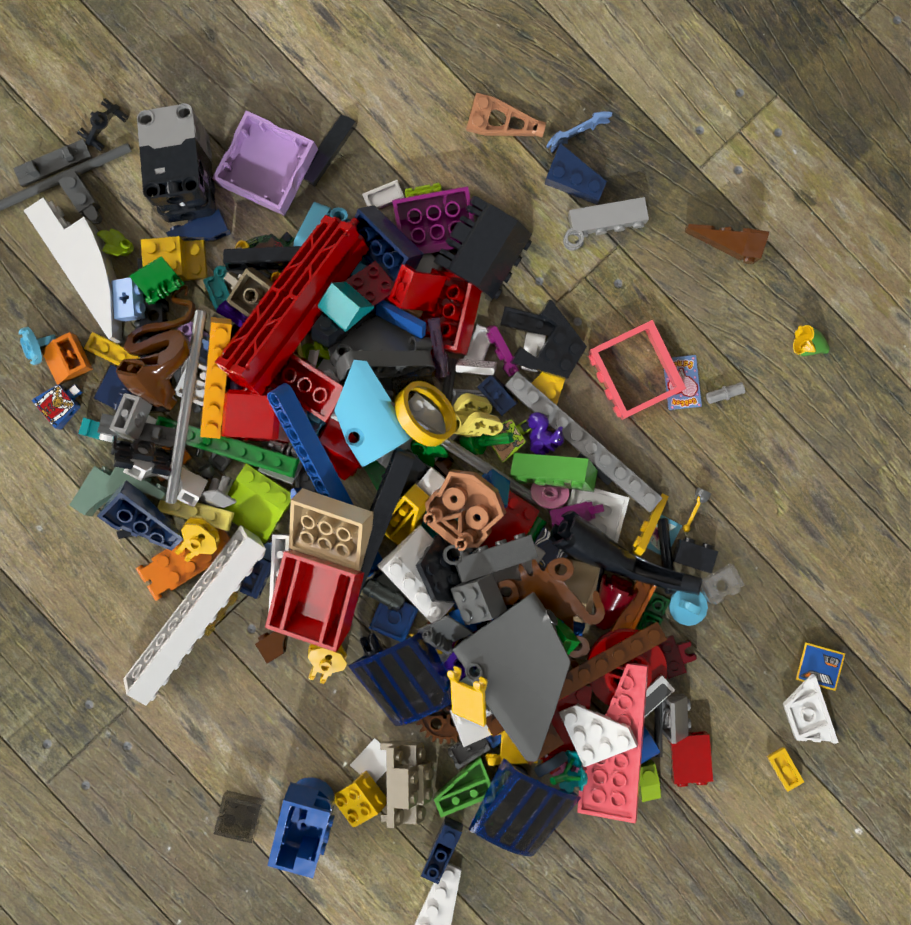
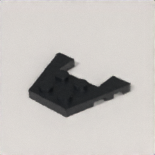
(560, 350)

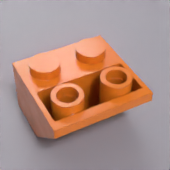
(66, 358)

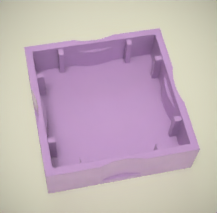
(265, 163)

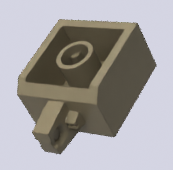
(243, 287)

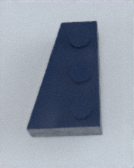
(574, 176)

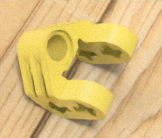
(475, 421)

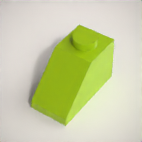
(649, 782)

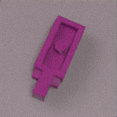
(502, 350)
(583, 509)

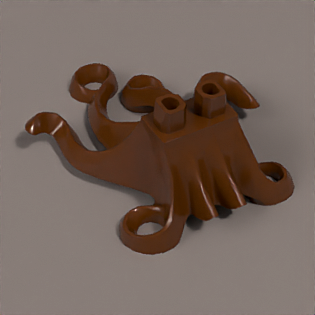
(555, 596)

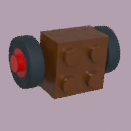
(550, 763)

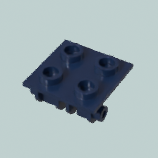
(111, 389)

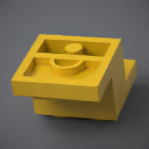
(184, 257)

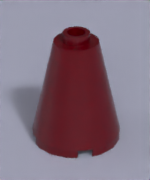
(615, 596)

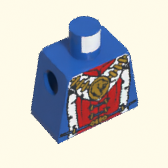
(58, 404)

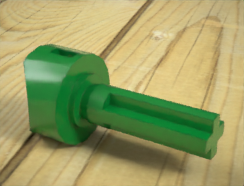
(478, 445)

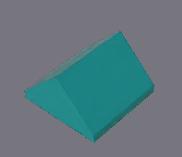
(344, 305)

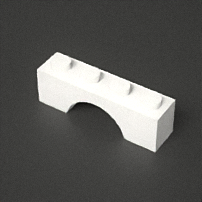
(190, 484)

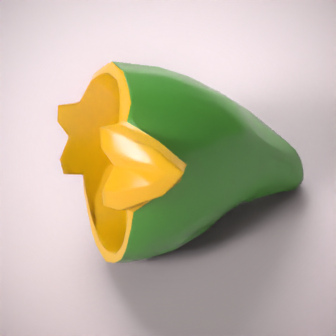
(809, 341)

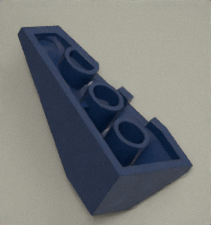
(135, 513)

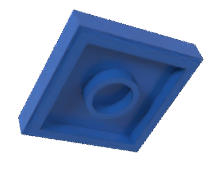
(393, 623)

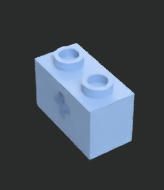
(127, 300)

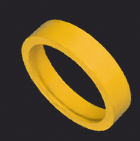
(409, 423)

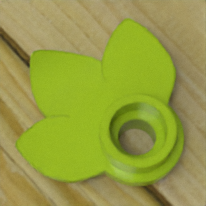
(115, 243)

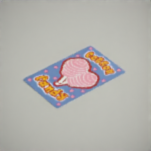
(689, 373)

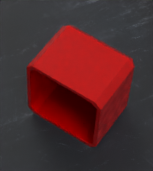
(251, 417)

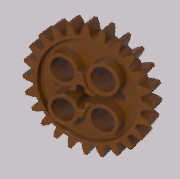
(446, 731)

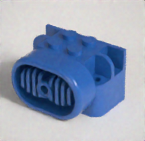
(303, 827)

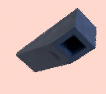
(205, 228)
(442, 850)

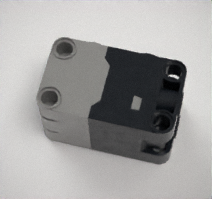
(176, 163)

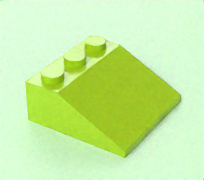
(259, 502)

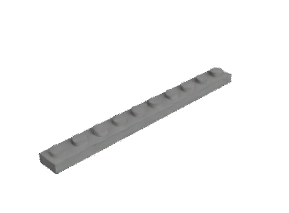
(584, 442)

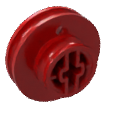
(606, 686)

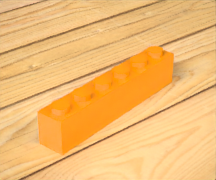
(214, 379)

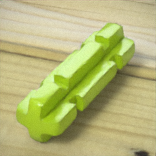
(420, 190)

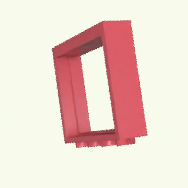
(663, 355)

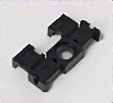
(126, 450)

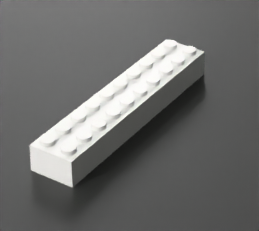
(193, 616)

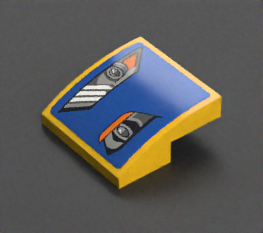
(823, 663)

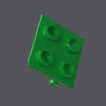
(157, 280)

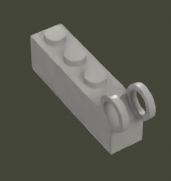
(605, 217)

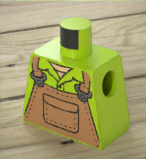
(504, 451)

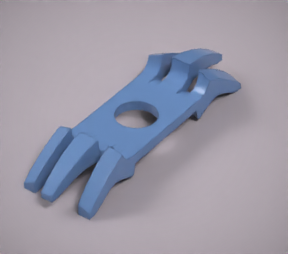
(562, 137)

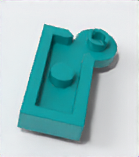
(217, 287)

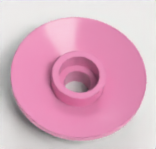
(557, 495)

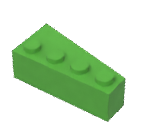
(554, 471)

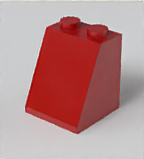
(338, 450)

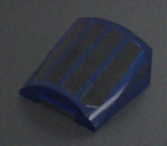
(405, 680)
(520, 811)

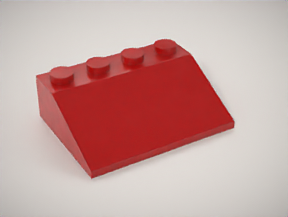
(457, 313)

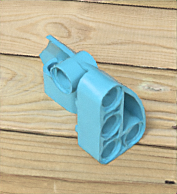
(369, 412)

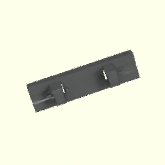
(52, 163)
(158, 434)

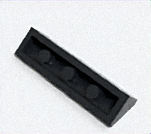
(329, 148)
(258, 258)

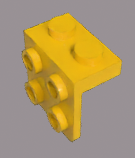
(360, 800)

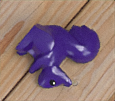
(540, 437)

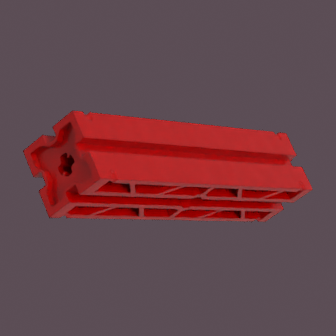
(292, 304)

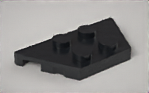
(436, 573)

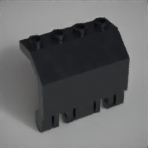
(485, 248)

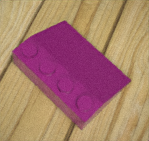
(432, 217)

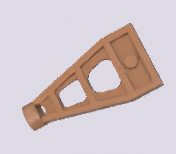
(480, 115)

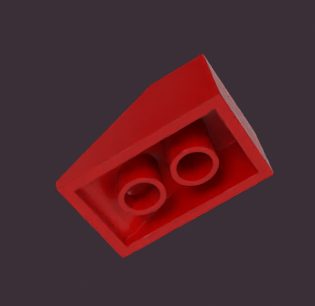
(518, 519)

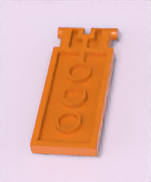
(171, 569)

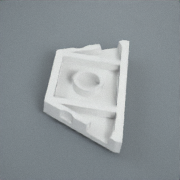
(809, 713)

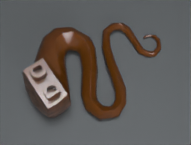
(150, 375)

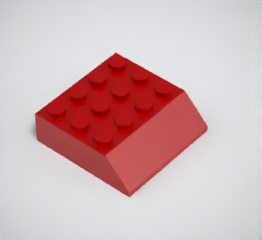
(314, 600)

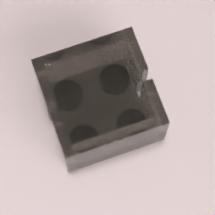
(240, 818)

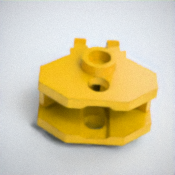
(197, 538)
(326, 661)

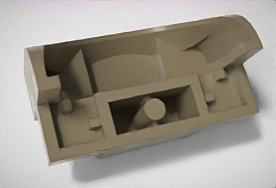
(406, 784)

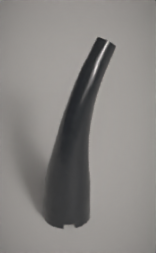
(592, 546)

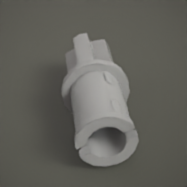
(725, 393)

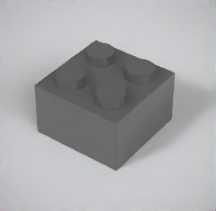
(479, 599)

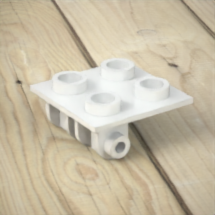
(469, 731)

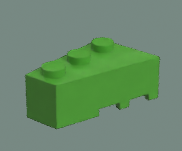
(464, 788)

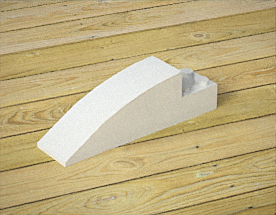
(82, 260)

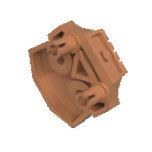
(474, 497)

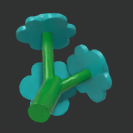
(568, 779)

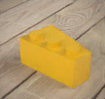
(407, 514)

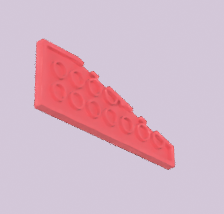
(615, 781)

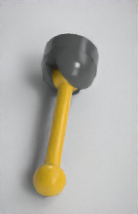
(701, 496)

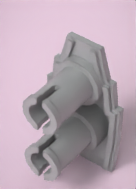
(218, 493)

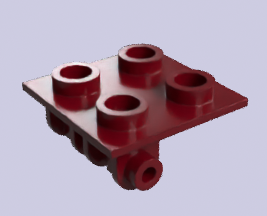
(372, 283)

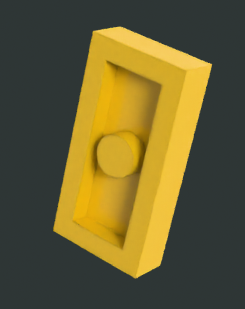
(785, 769)

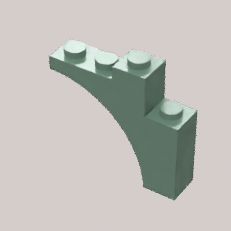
(102, 484)

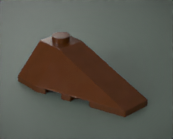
(742, 245)

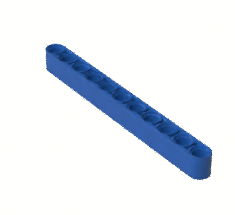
(309, 448)

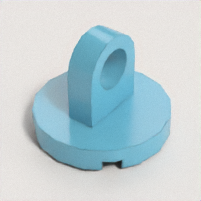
(31, 345)
(688, 608)

